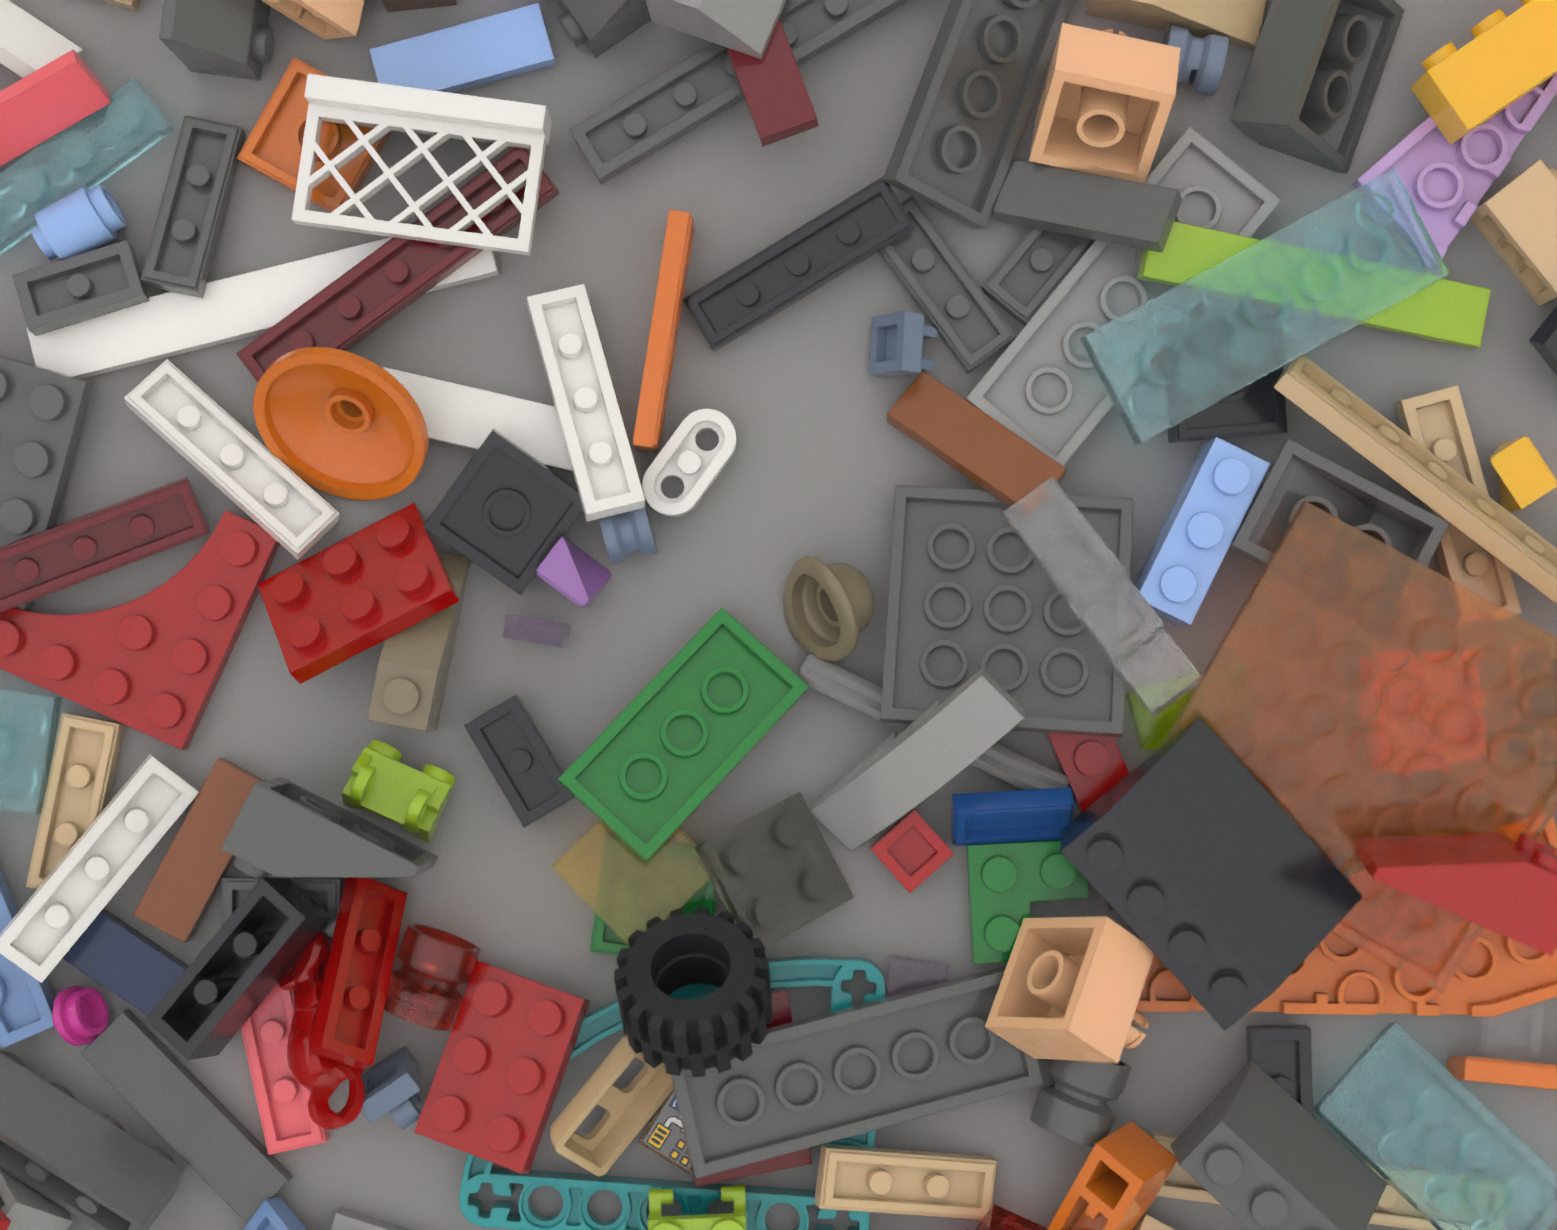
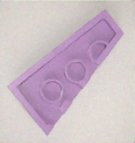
(1453, 178)

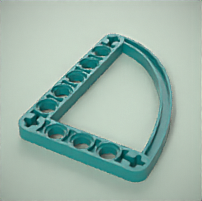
(634, 1191)

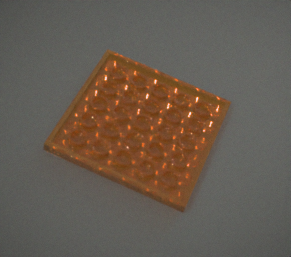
(1385, 712)

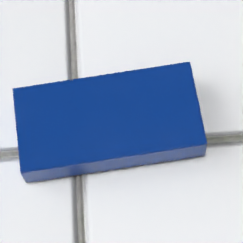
(1010, 816)

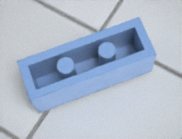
(1199, 530)

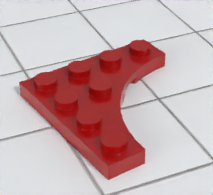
(157, 654)

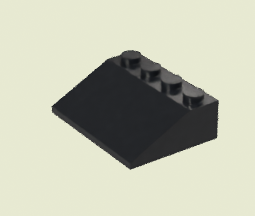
(1210, 872)

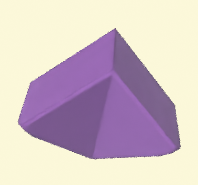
(574, 573)

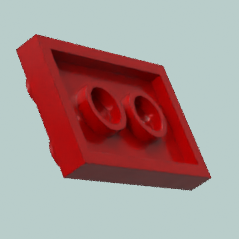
(357, 593)
(502, 1067)

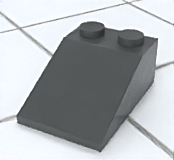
(1307, 476)
(304, 835)

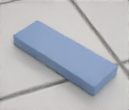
(468, 53)

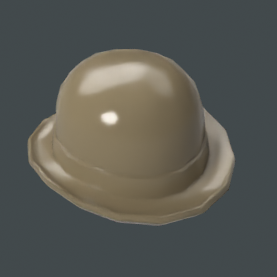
(827, 607)

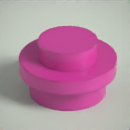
(80, 1014)

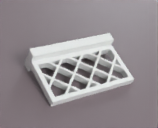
(425, 113)

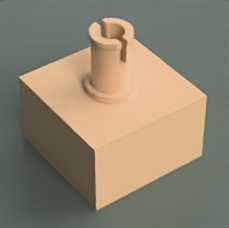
(1104, 103)
(1072, 990)

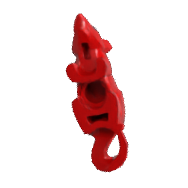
(309, 1069)

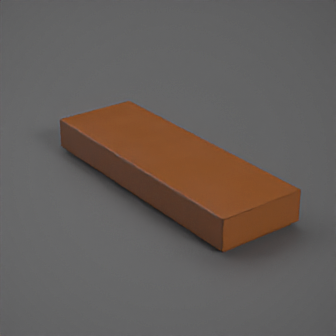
(971, 441)
(195, 859)

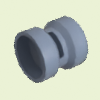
(1200, 58)

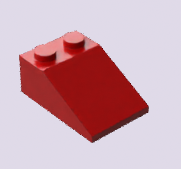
(1477, 877)

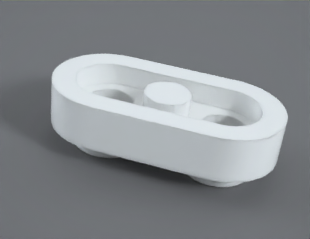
(689, 463)

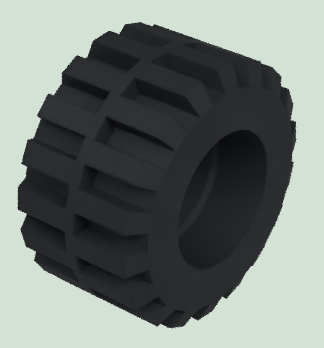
(701, 1030)

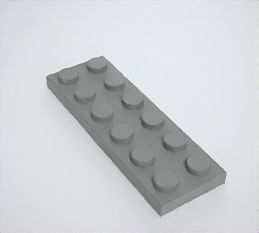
(1045, 378)

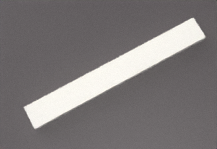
(226, 313)

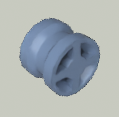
(628, 534)

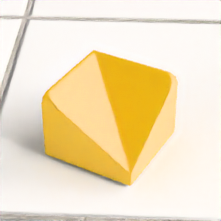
(1521, 473)

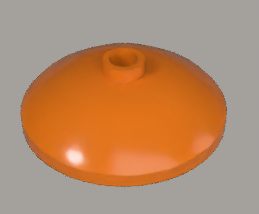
(341, 423)

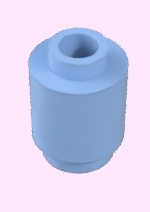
(78, 223)

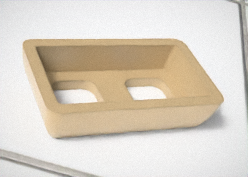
(625, 1113)

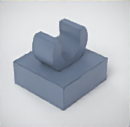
(898, 344)
(394, 1089)

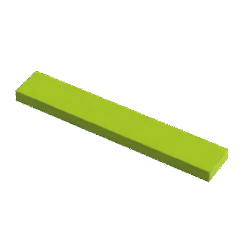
(1439, 313)

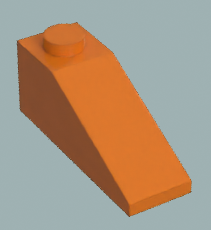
(1116, 1182)

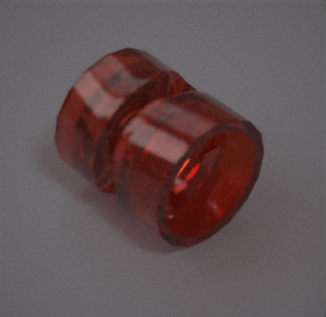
(436, 956)

